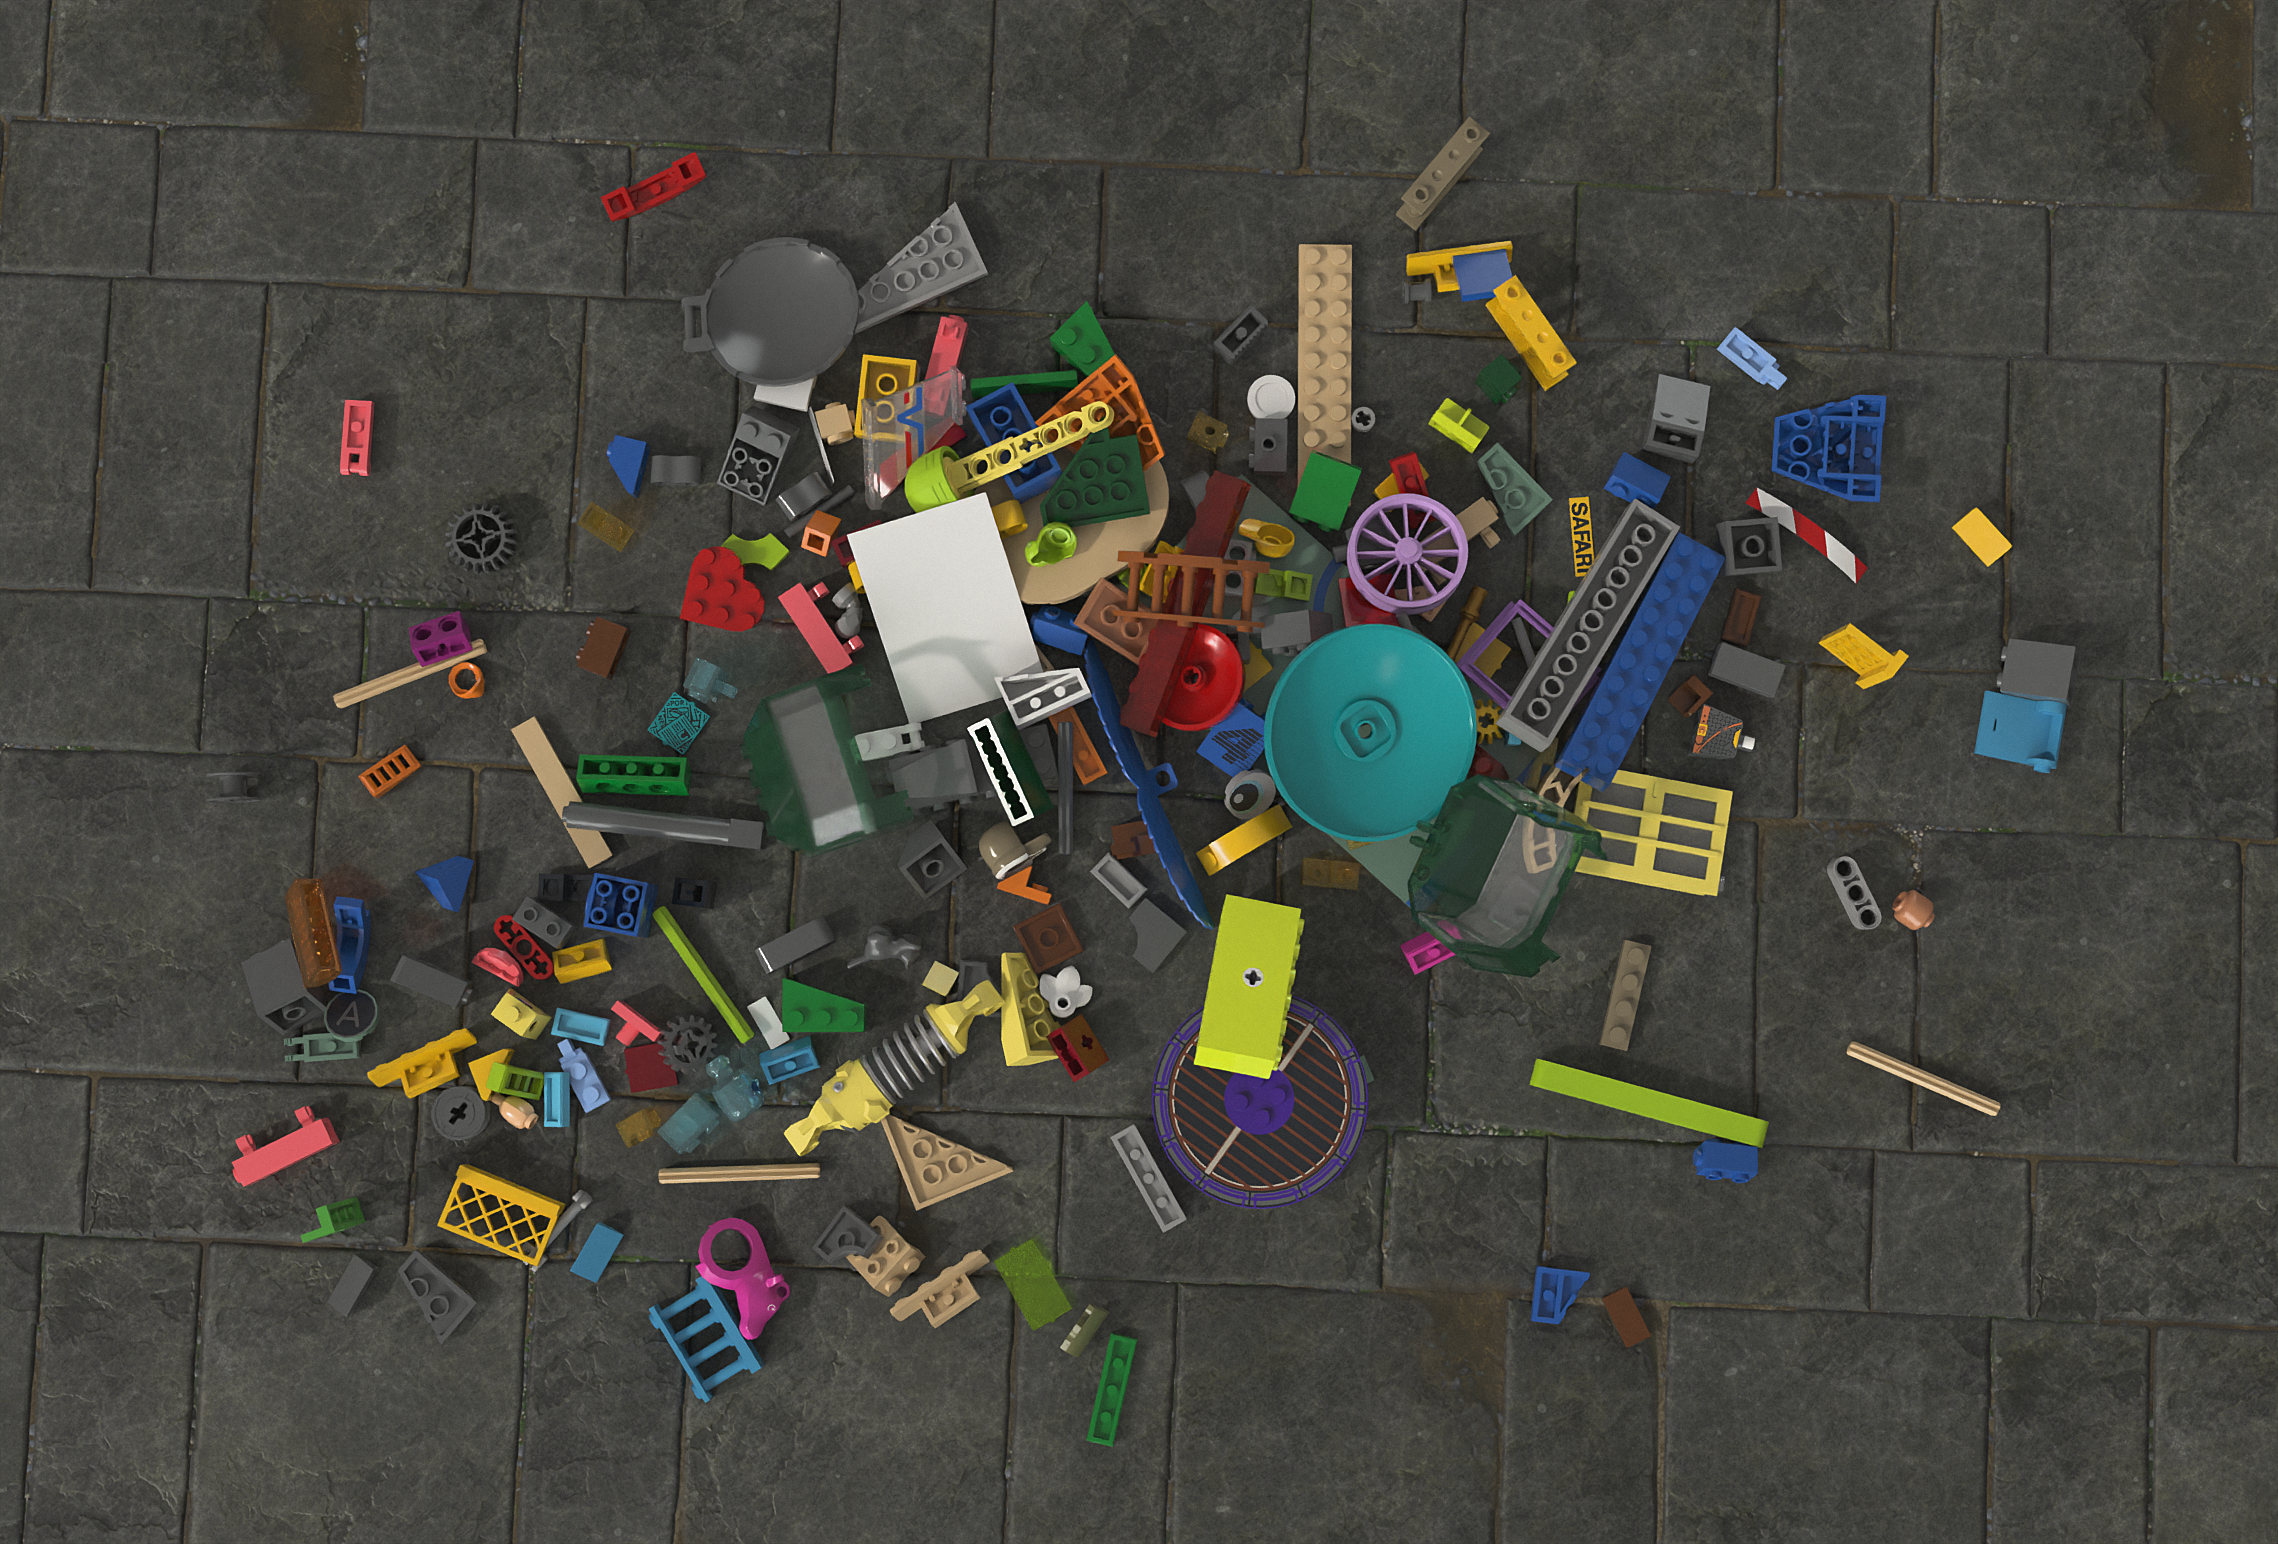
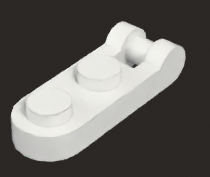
(889, 741)

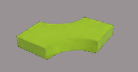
(764, 552)

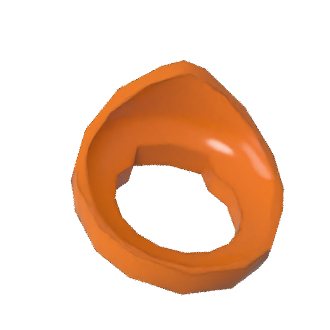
(477, 689)

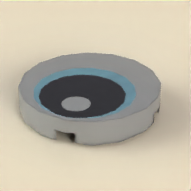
(1249, 793)

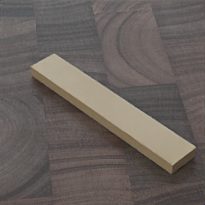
(559, 787)

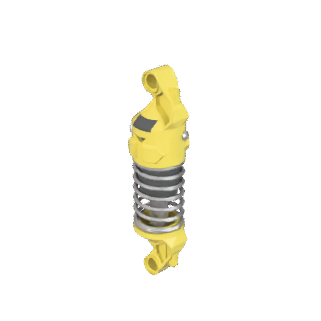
(869, 1085)

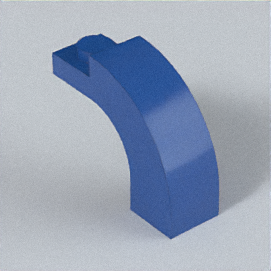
(351, 943)

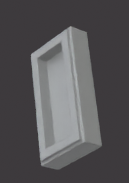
(1118, 880)

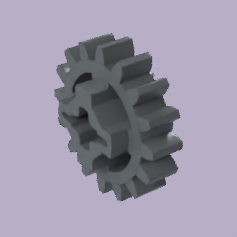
(676, 1039)

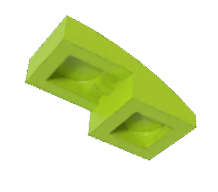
(1284, 585)

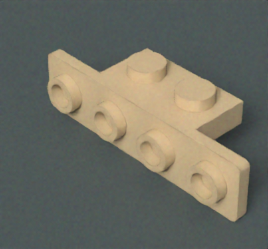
(945, 1294)

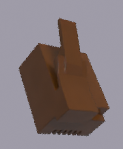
(1131, 840)

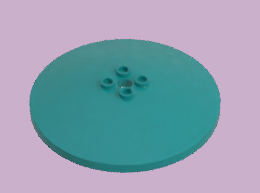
(1417, 739)

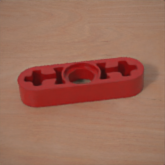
(513, 947)

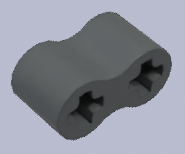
(675, 470)
(804, 496)

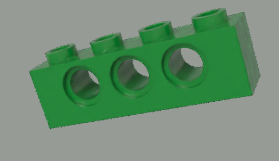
(634, 775)

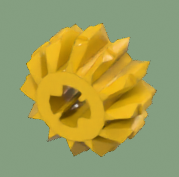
(1491, 729)

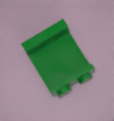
(1325, 491)

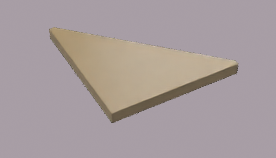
(936, 1166)

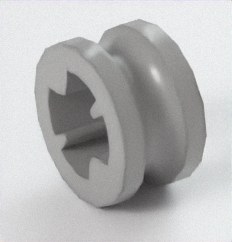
(1366, 412)

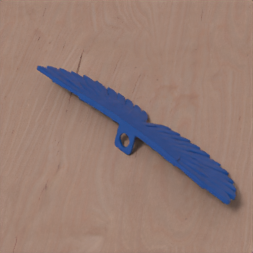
(1148, 788)

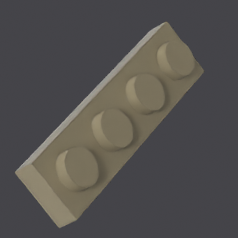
(1625, 995)

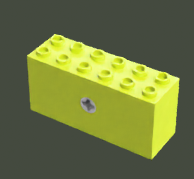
(1249, 987)

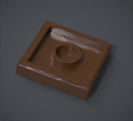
(1048, 938)

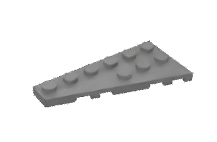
(923, 270)

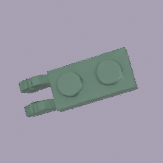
(323, 1047)

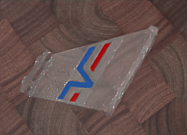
(905, 428)

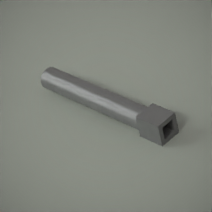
(664, 825)

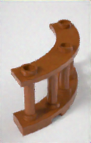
(1190, 566)

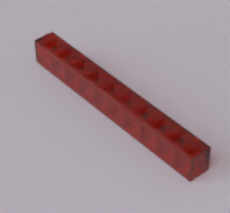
(1171, 643)

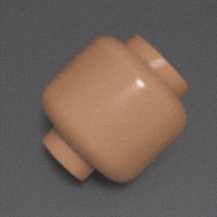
(1913, 909)

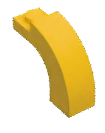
(1244, 839)

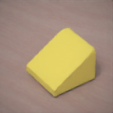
(940, 978)

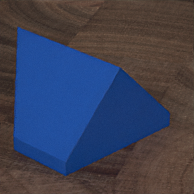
(447, 881)

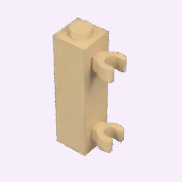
(1474, 521)

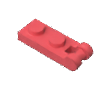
(357, 437)

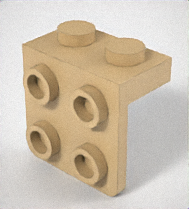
(890, 1261)

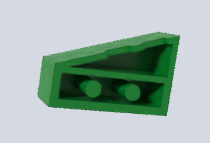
(1082, 342)
(817, 1010)

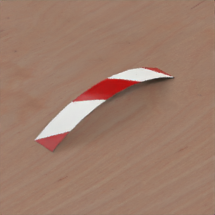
(1809, 532)

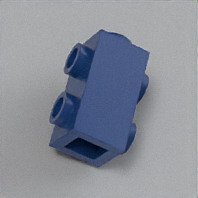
(1057, 629)
(1724, 1160)

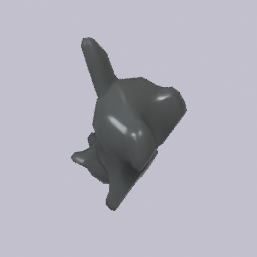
(883, 945)

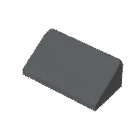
(352, 1285)

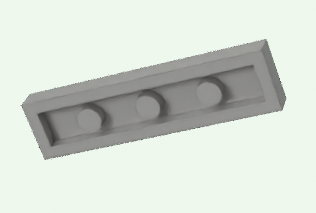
(1148, 1178)

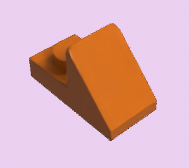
(1018, 884)

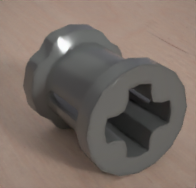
(1416, 291)

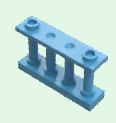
(720, 1312)

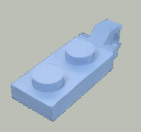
(1751, 358)
(583, 1076)

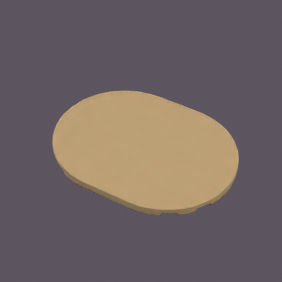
(1096, 543)

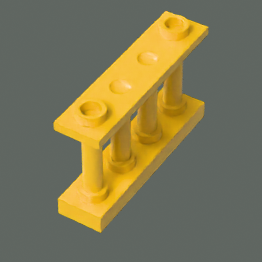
(1530, 333)

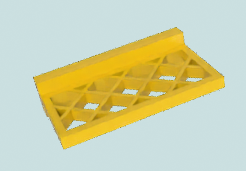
(1863, 655)
(503, 1190)

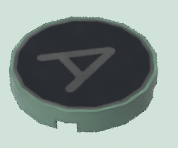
(351, 1016)

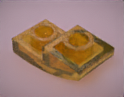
(1330, 874)

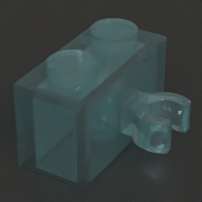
(707, 682)
(690, 1123)

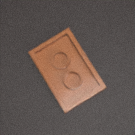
(1098, 620)

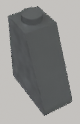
(433, 981)

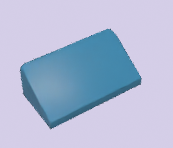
(789, 1060)
(597, 1252)

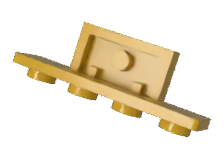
(1441, 262)
(426, 1066)

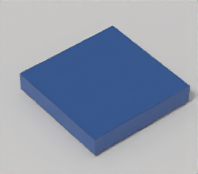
(1481, 273)

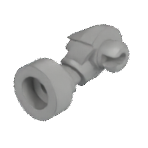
(849, 623)

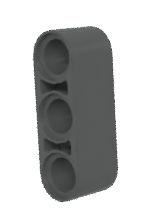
(795, 945)

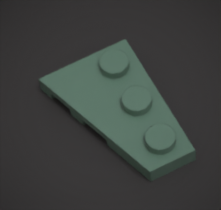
(1512, 488)

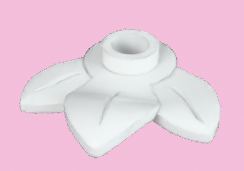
(1066, 988)

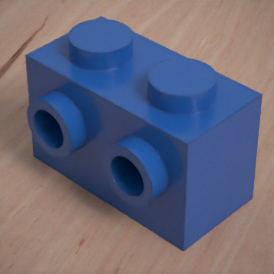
(1636, 480)

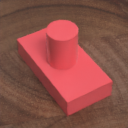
(635, 1024)

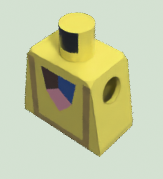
(520, 1014)

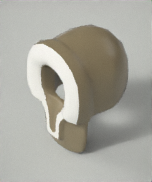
(1005, 851)

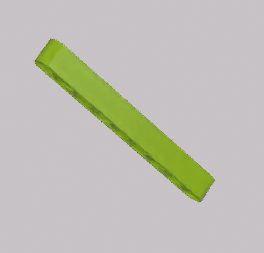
(1649, 1103)

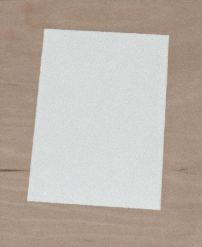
(945, 606)

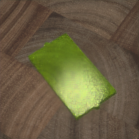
(1032, 1284)

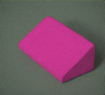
(1425, 952)

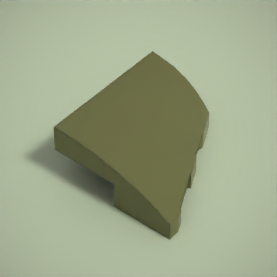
(1084, 1330)

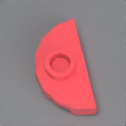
(499, 964)

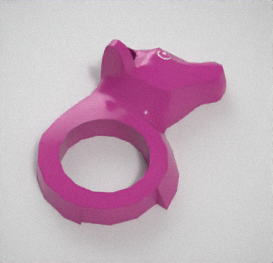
(756, 1285)

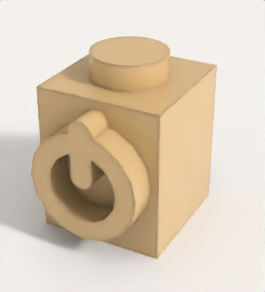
(836, 423)

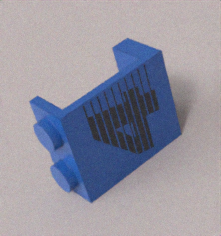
(1236, 740)

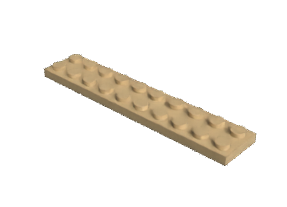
(1324, 352)

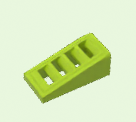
(500, 1079)

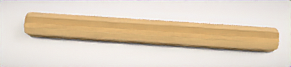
(403, 676)
(1923, 1078)
(739, 1173)

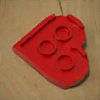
(720, 593)

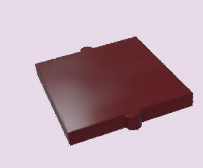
(647, 1069)

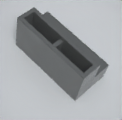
(1746, 670)

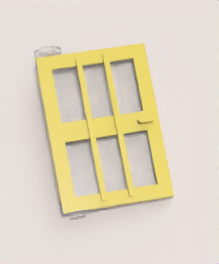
(1657, 832)

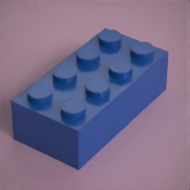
(1004, 416)

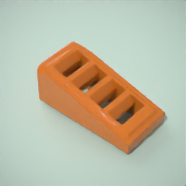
(375, 770)

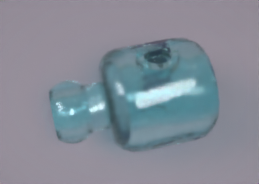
(735, 1090)

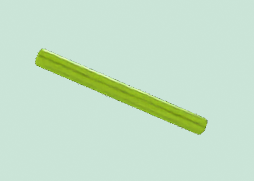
(703, 974)

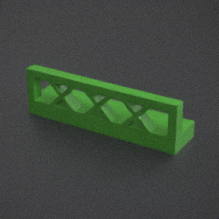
(336, 1218)

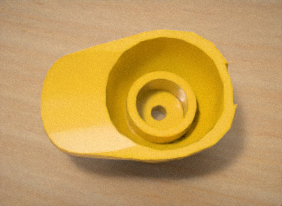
(1269, 538)

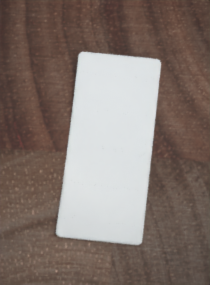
(768, 1022)

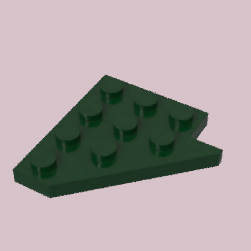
(1099, 483)

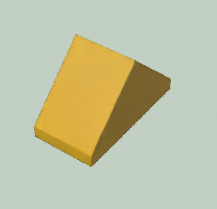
(481, 1069)

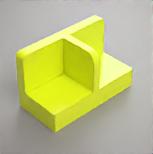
(1459, 425)

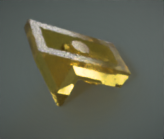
(605, 526)

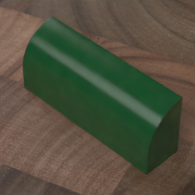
(1010, 767)

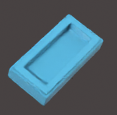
(581, 1026)
(556, 1099)

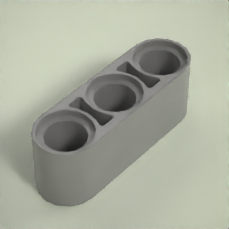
(1865, 900)

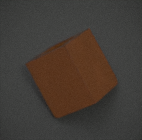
(1689, 696)

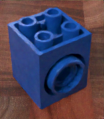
(620, 905)

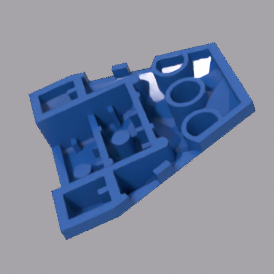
(1834, 447)

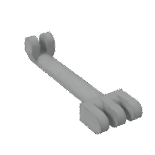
(582, 1200)

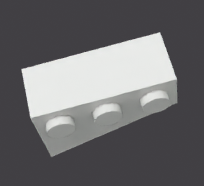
(1042, 694)

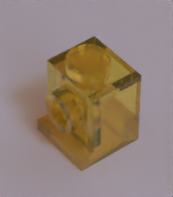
(1212, 442)
(638, 1126)

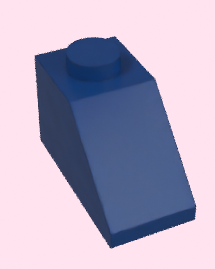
(629, 461)

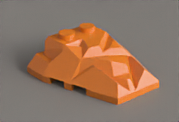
(1117, 388)

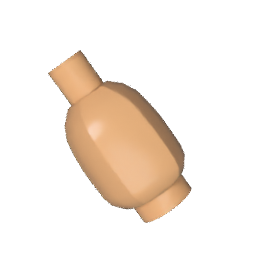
(516, 1111)

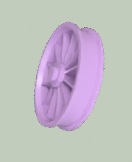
(1407, 553)

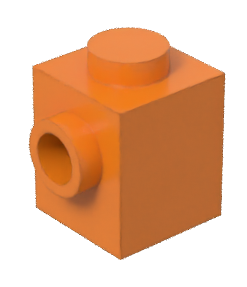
(820, 532)

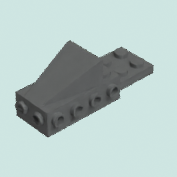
(958, 772)

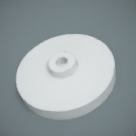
(1271, 397)

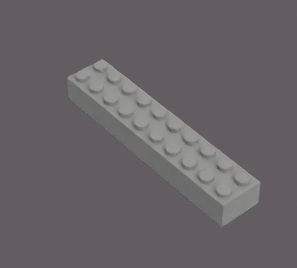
(1587, 625)

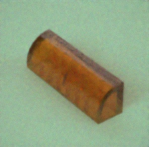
(312, 932)

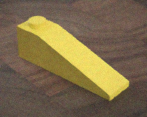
(1024, 1014)

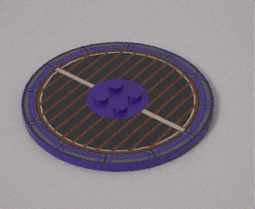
(1257, 1136)

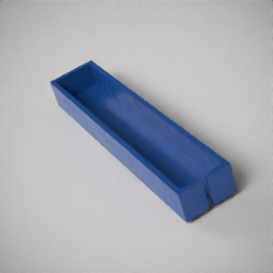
(1640, 662)

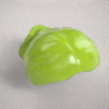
(1052, 545)

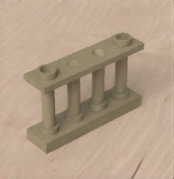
(1442, 174)

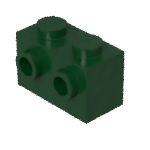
(1499, 380)

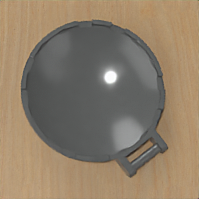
(776, 312)

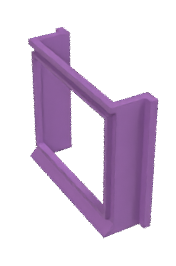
(1481, 680)

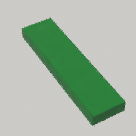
(1026, 383)
(1111, 1389)

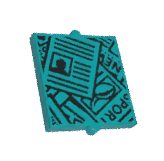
(678, 723)

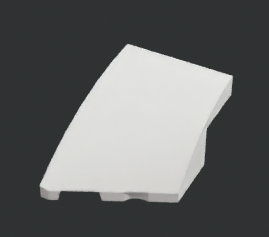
(790, 396)

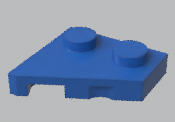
(1555, 1292)

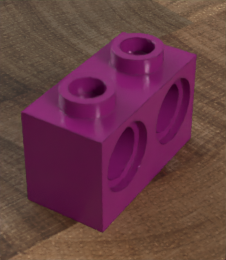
(440, 638)

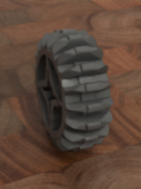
(478, 527)

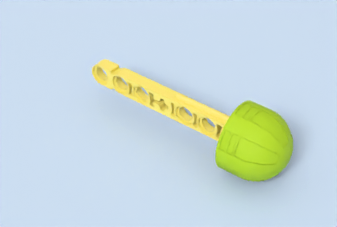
(945, 478)

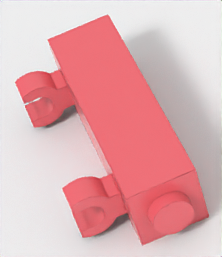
(947, 345)
(816, 629)
(285, 1151)

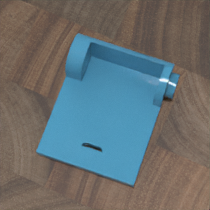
(2022, 732)

